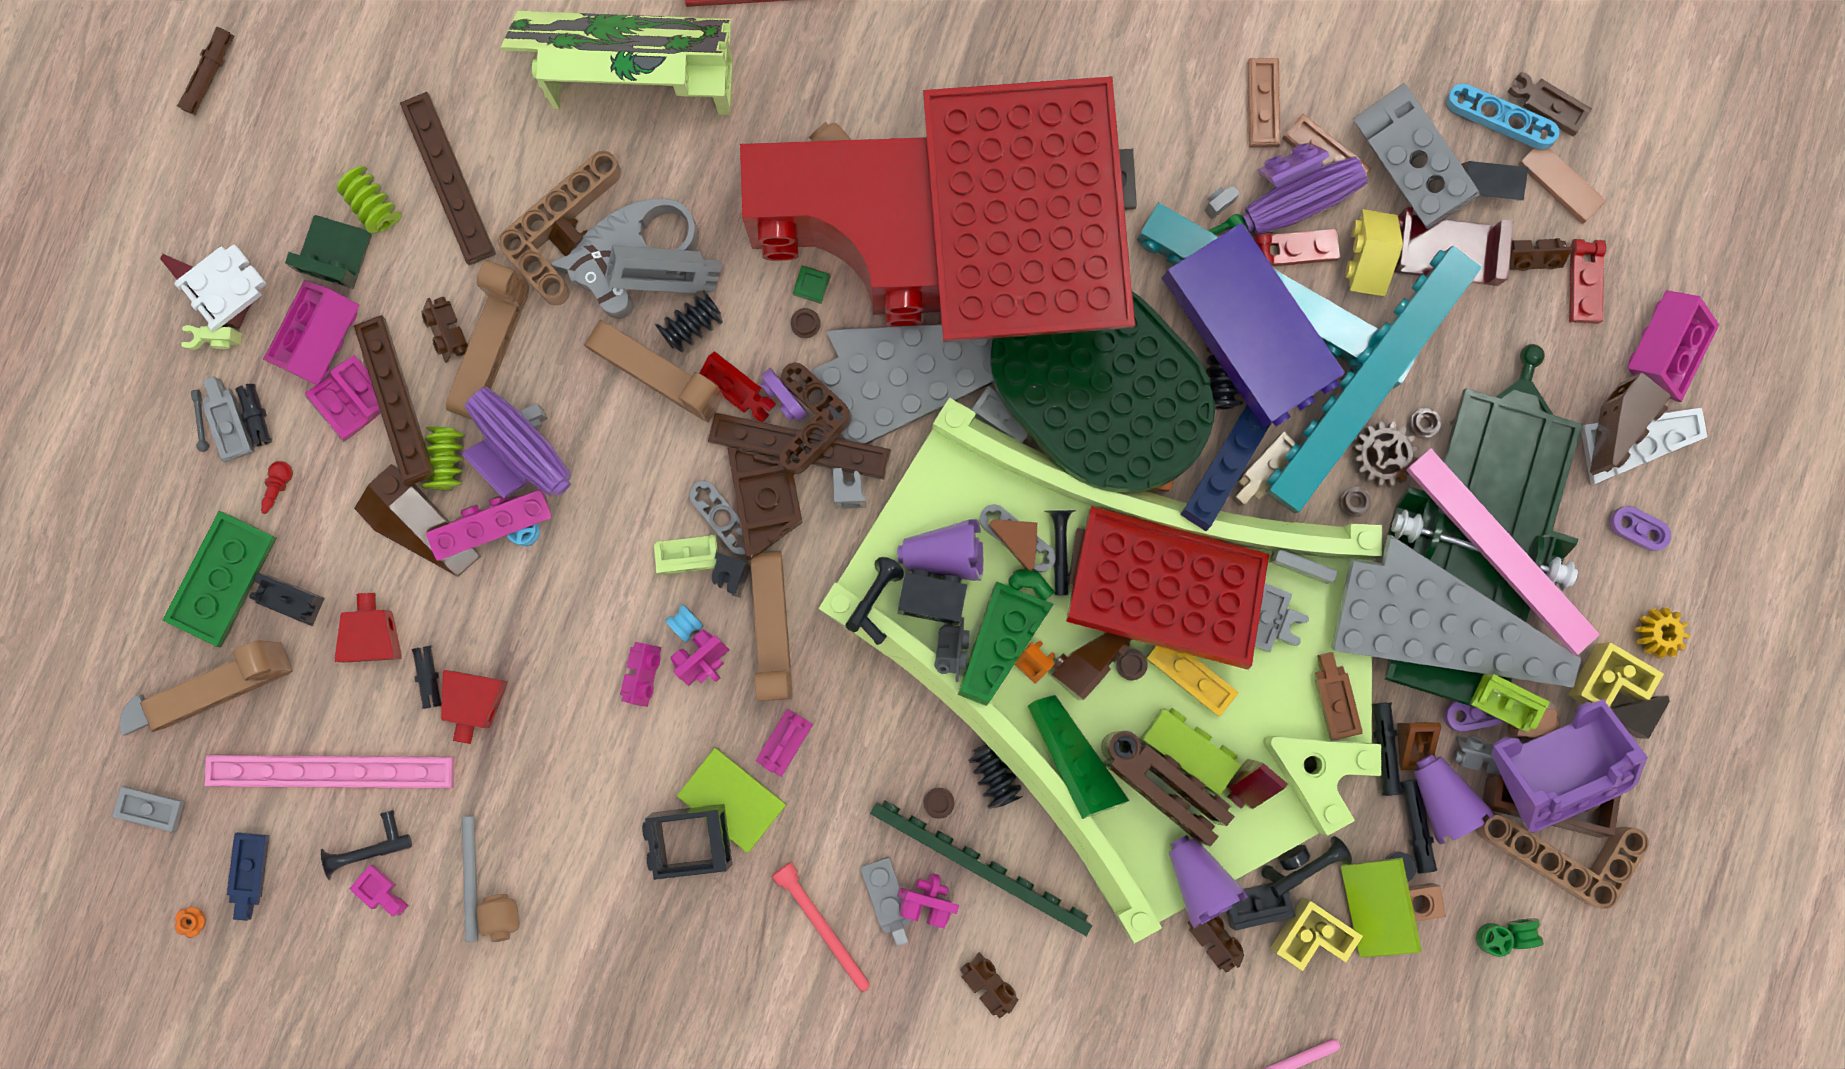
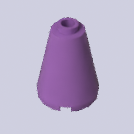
(946, 551)
(1448, 799)
(1203, 882)

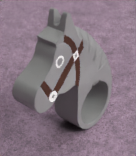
(623, 227)

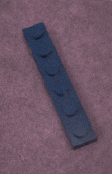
(1224, 470)

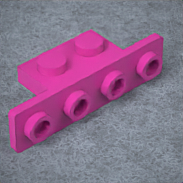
(488, 523)

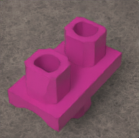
(703, 661)
(913, 902)

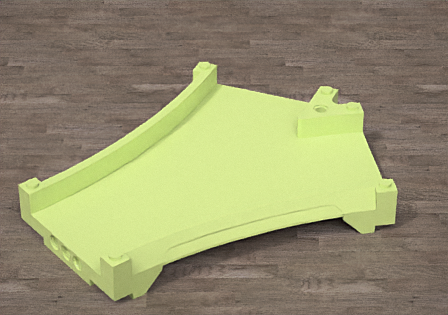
(1269, 721)

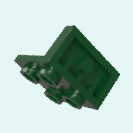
(331, 252)

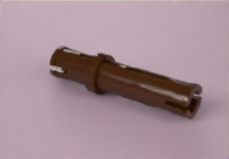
(208, 65)

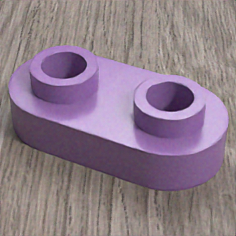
(774, 386)
(1638, 528)
(1472, 718)

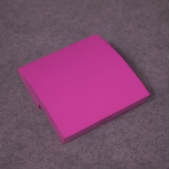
(345, 398)

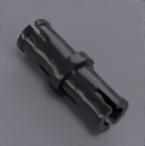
(253, 415)
(426, 677)

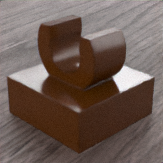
(565, 235)

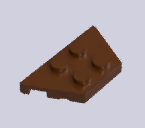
(764, 500)

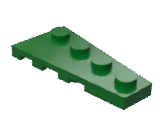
(1002, 637)
(1079, 765)

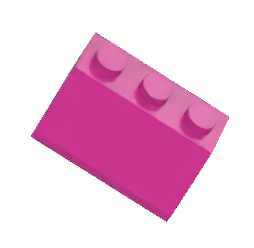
(311, 332)
(1674, 342)

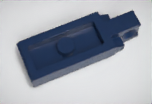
(247, 873)

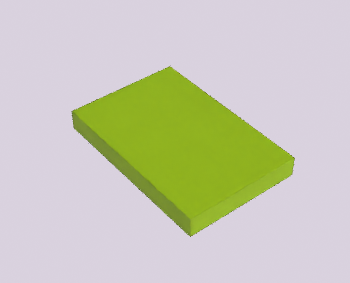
(747, 802)
(1381, 907)

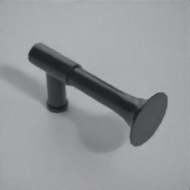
(1060, 521)
(888, 571)
(394, 843)
(1282, 884)

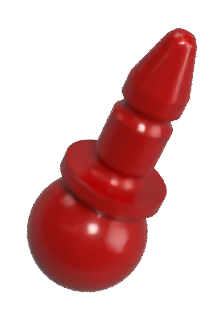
(278, 475)

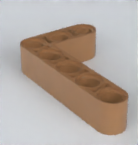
(544, 211)
(492, 335)
(688, 391)
(771, 627)
(254, 666)
(1561, 864)

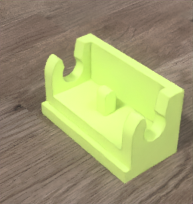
(685, 555)

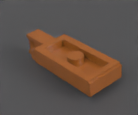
(1337, 699)

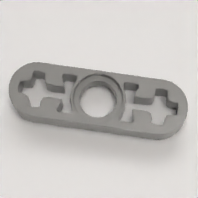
(714, 495)
(1005, 515)

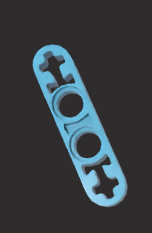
(1500, 121)

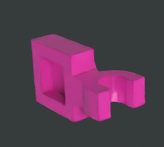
(374, 889)

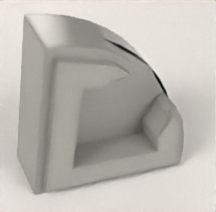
(132, 716)

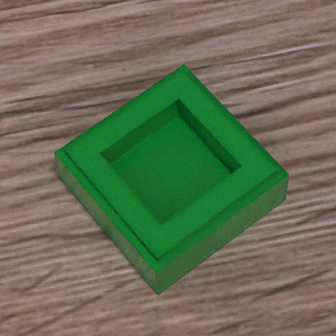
(811, 284)

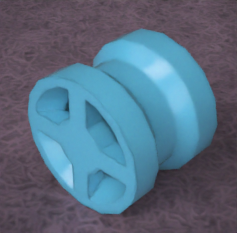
(529, 539)
(684, 623)

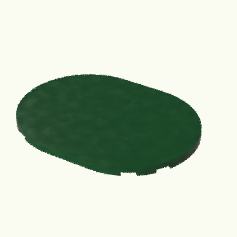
(1109, 403)

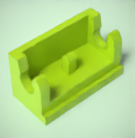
(1509, 702)

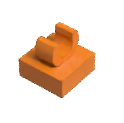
(1035, 662)

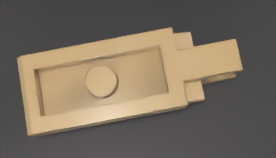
(1257, 474)

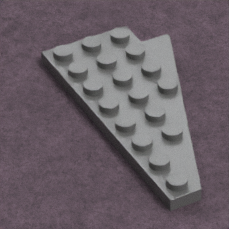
(900, 375)
(1430, 617)

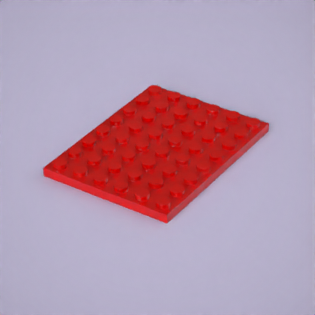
(1028, 209)

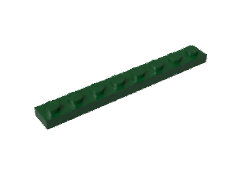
(993, 872)

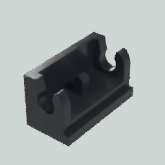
(1498, 179)
(730, 571)
(287, 599)
(1260, 908)

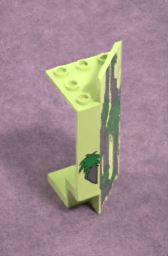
(627, 50)

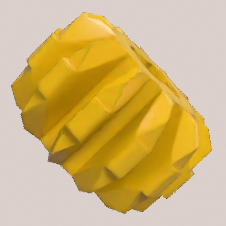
(1672, 631)

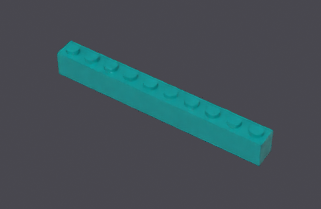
(1339, 329)
(1373, 379)

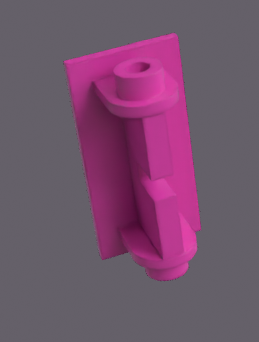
(639, 688)
(784, 742)

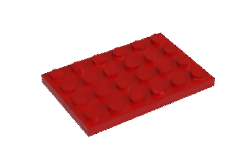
(1168, 588)

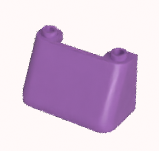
(1570, 767)

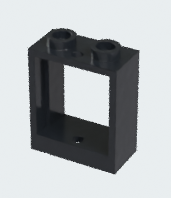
(718, 836)

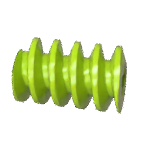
(366, 200)
(443, 457)

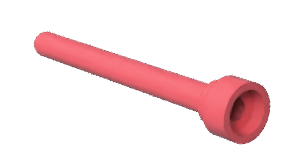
(788, 879)

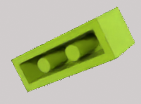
(1191, 750)

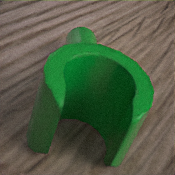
(1230, 223)

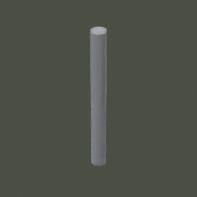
(469, 874)

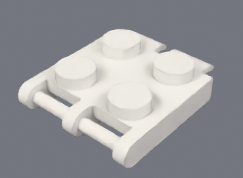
(222, 285)

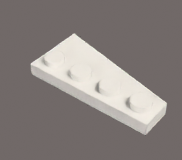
(1665, 435)

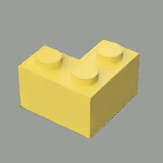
(1376, 252)
(1614, 670)
(1313, 929)

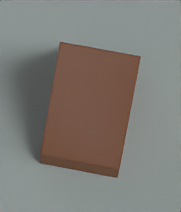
(1018, 538)
(1416, 742)

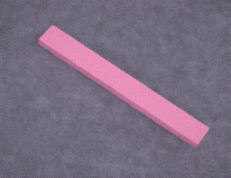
(1503, 552)
(329, 771)

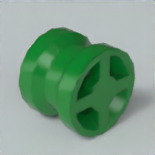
(1525, 933)
(1501, 942)

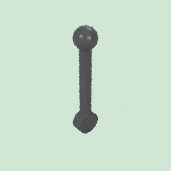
(202, 445)

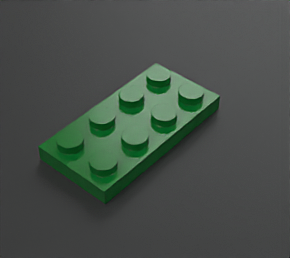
(219, 579)

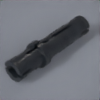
(1385, 736)
(1418, 827)

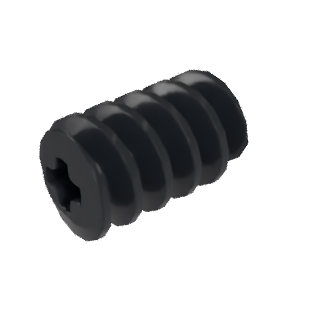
(690, 322)
(1221, 385)
(995, 777)

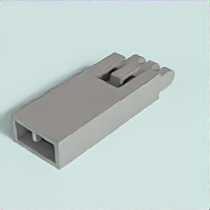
(647, 267)

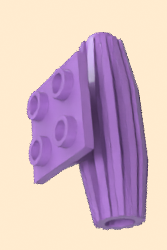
(1302, 187)
(512, 449)

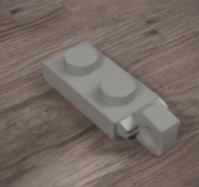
(225, 421)
(883, 891)

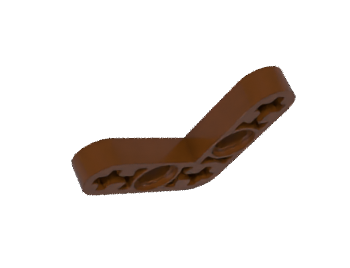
(821, 421)

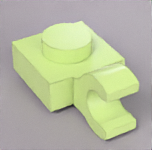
(218, 339)

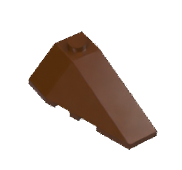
(406, 517)
(1089, 664)

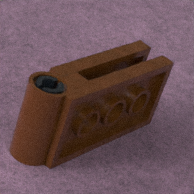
(1135, 762)

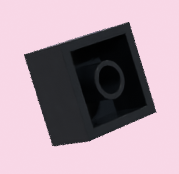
(932, 597)

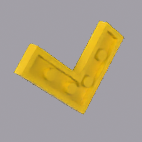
(1194, 678)

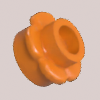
(195, 915)

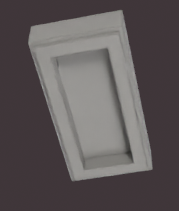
(1303, 566)

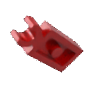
(736, 387)

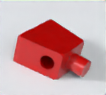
(367, 633)
(469, 702)

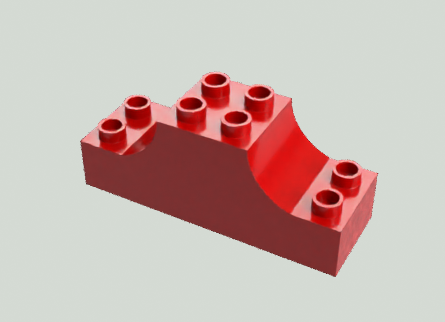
(855, 201)

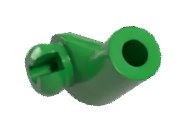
(1031, 579)

